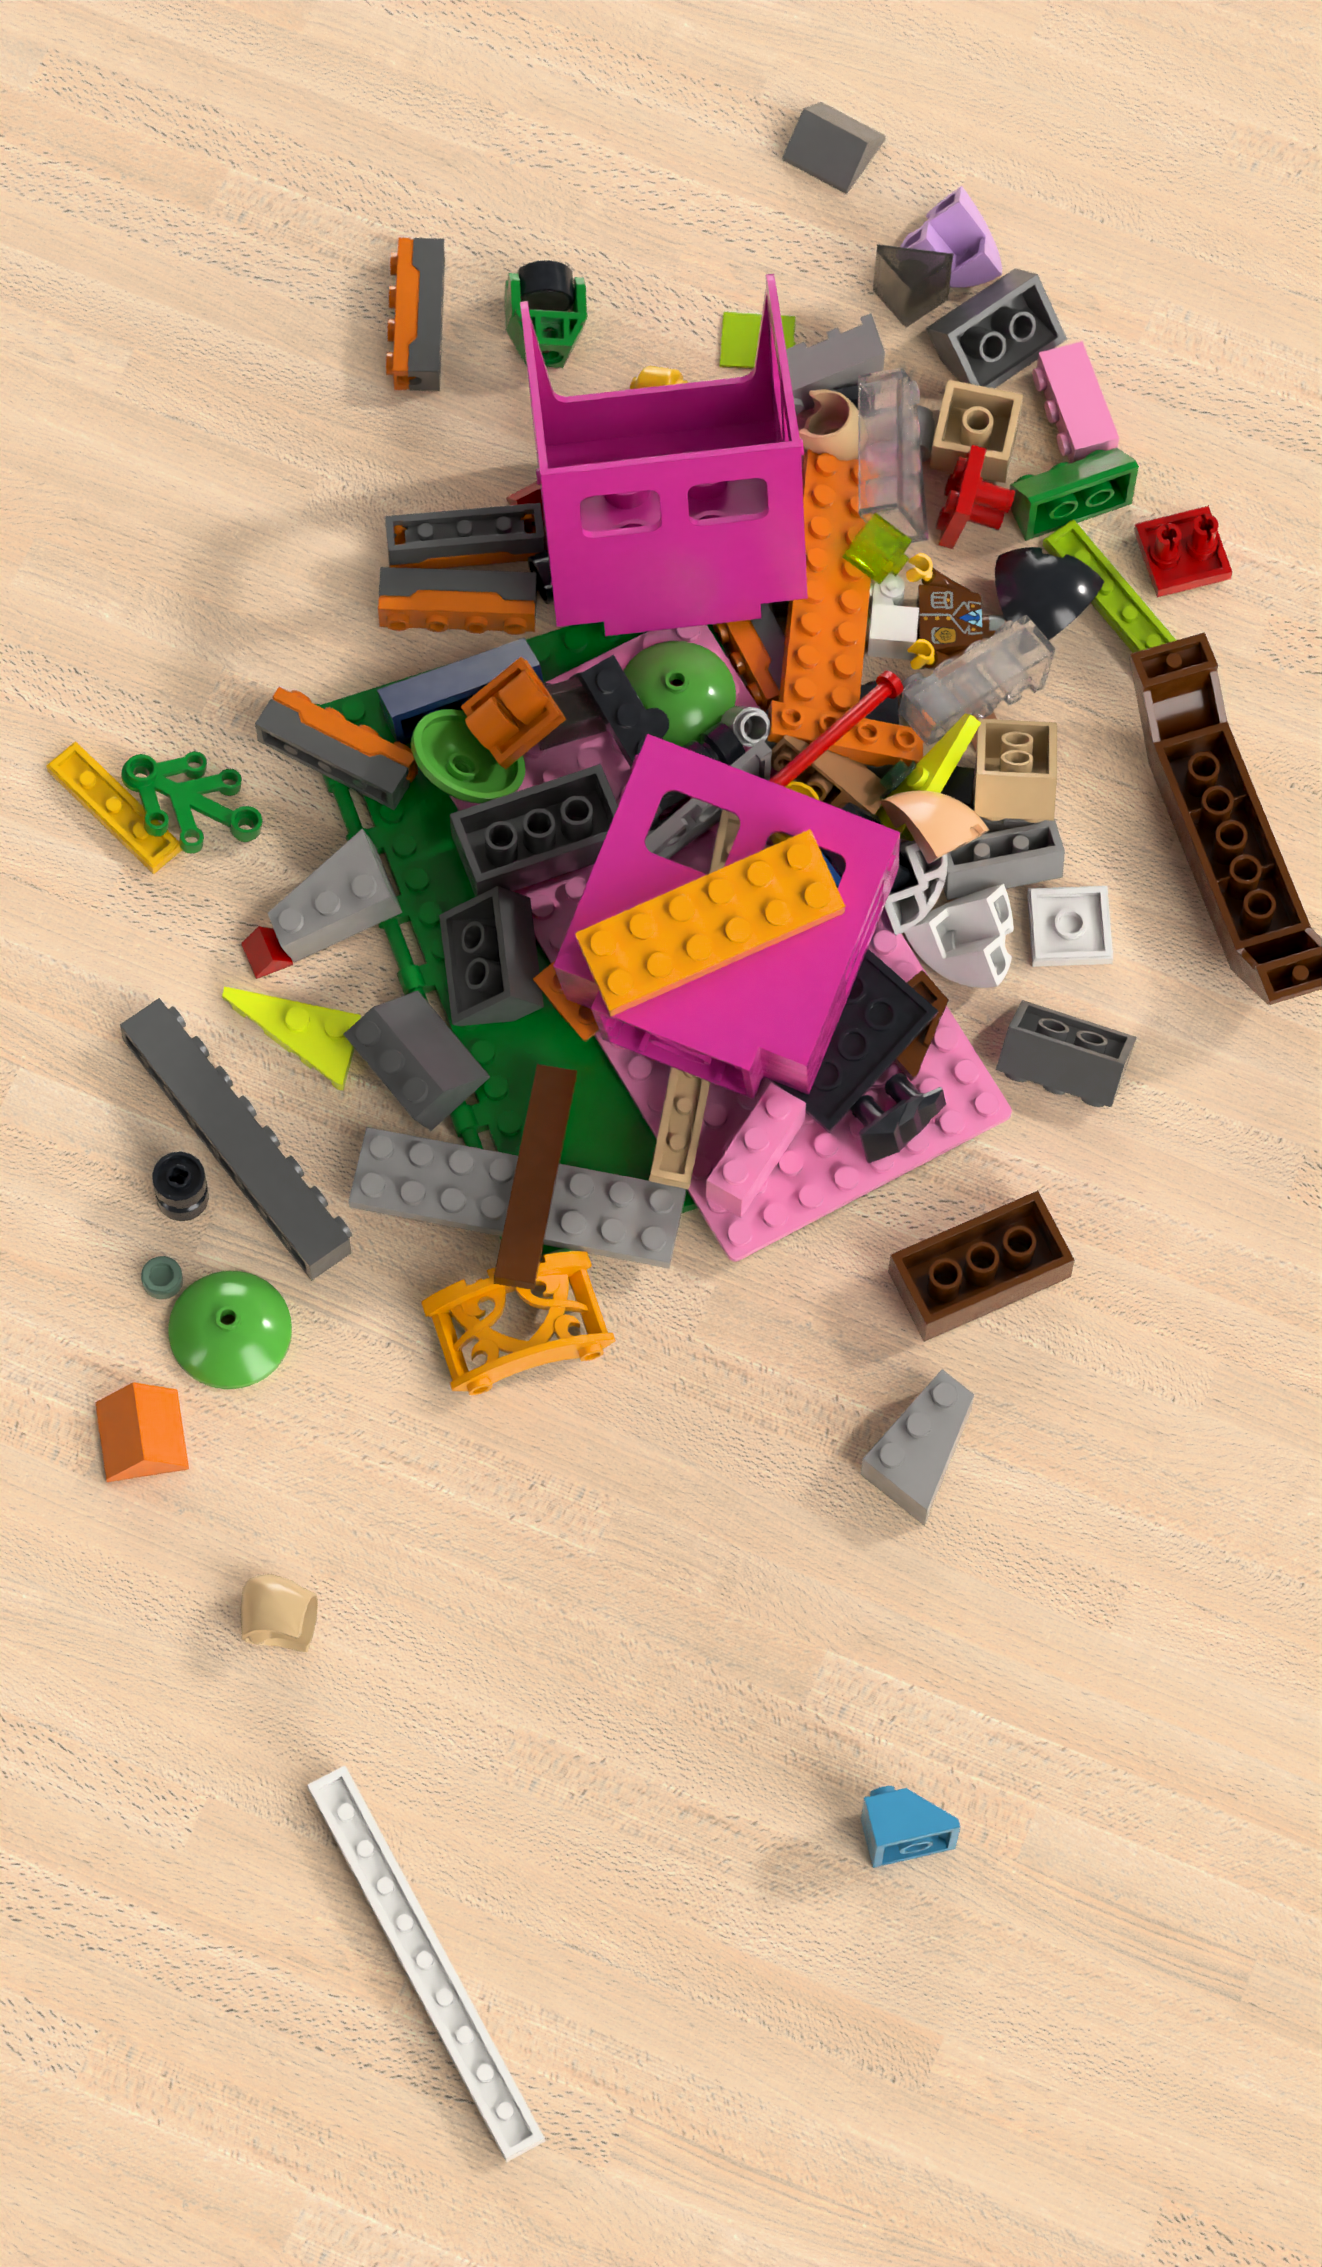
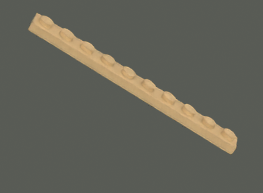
(686, 1093)

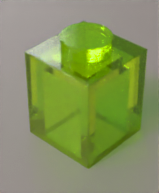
(878, 549)

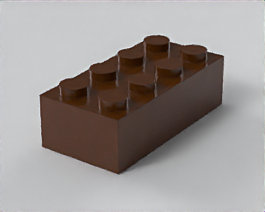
(981, 1265)

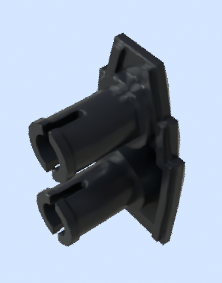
(892, 1130)

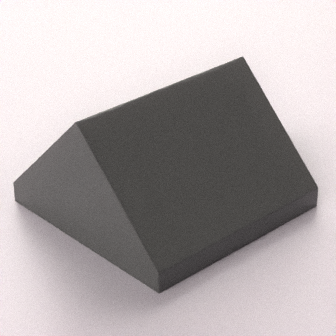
(832, 146)

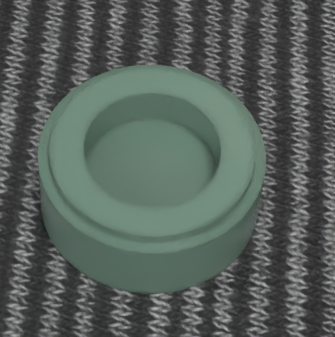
(162, 1277)

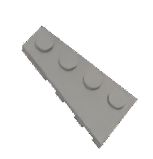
(698, 816)

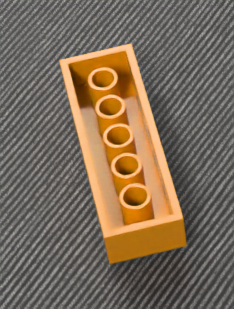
(710, 922)

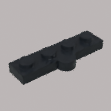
(625, 713)

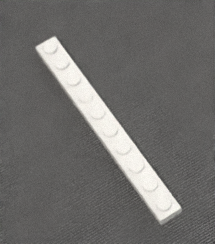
(426, 1964)

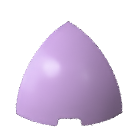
(959, 229)

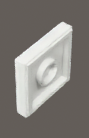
(1070, 926)

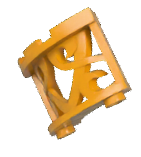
(462, 1303)

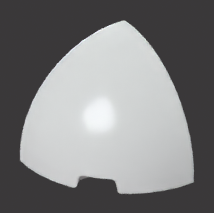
(913, 902)
(967, 938)

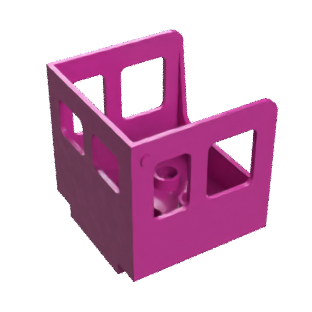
(672, 494)
(767, 1010)

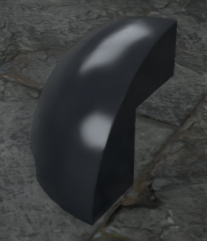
(1044, 588)

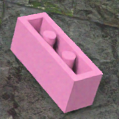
(1074, 401)
(755, 1150)

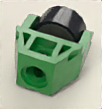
(549, 295)

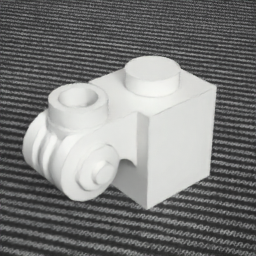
(891, 625)

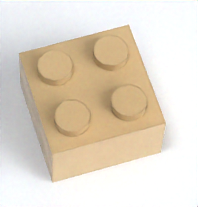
(979, 418)

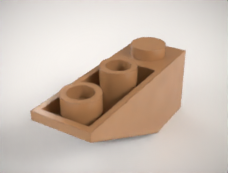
(832, 776)

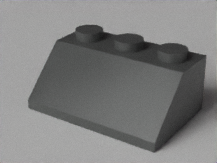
(997, 330)
(491, 958)
(1065, 1054)
(417, 1057)

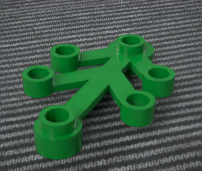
(188, 796)

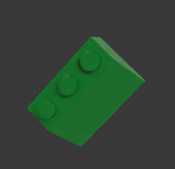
(1073, 491)

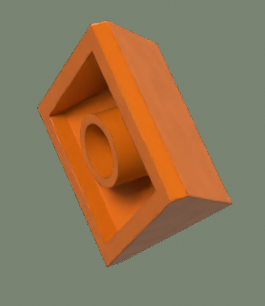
(141, 1432)

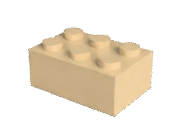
(1016, 770)

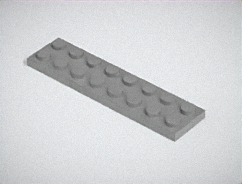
(473, 1189)

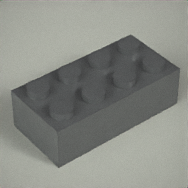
(535, 831)

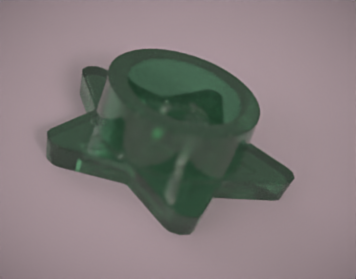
(895, 776)

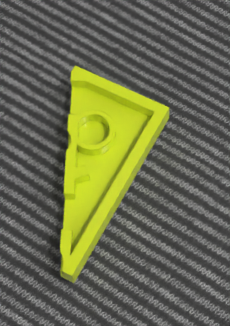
(935, 767)
(303, 1029)

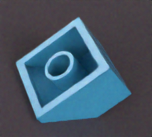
(905, 1826)

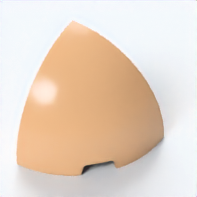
(934, 821)

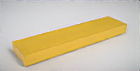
(112, 806)

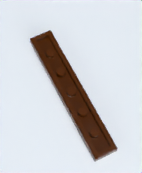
(535, 1177)

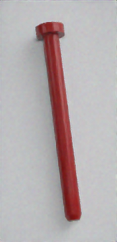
(887, 686)

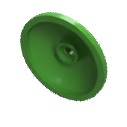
(698, 702)
(459, 762)
(232, 1353)

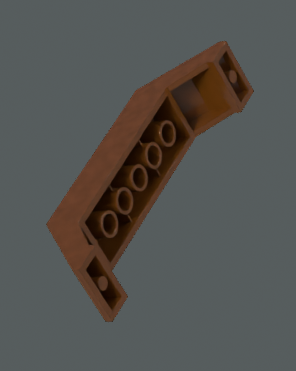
(1223, 821)

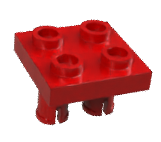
(971, 499)
(1183, 551)

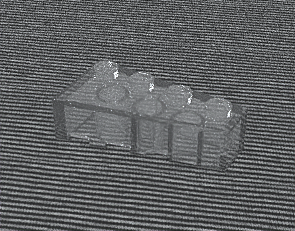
(891, 452)
(979, 679)

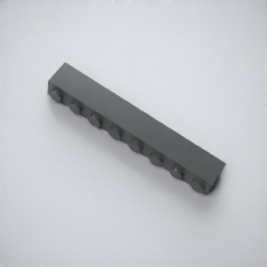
(236, 1138)

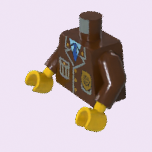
(947, 617)

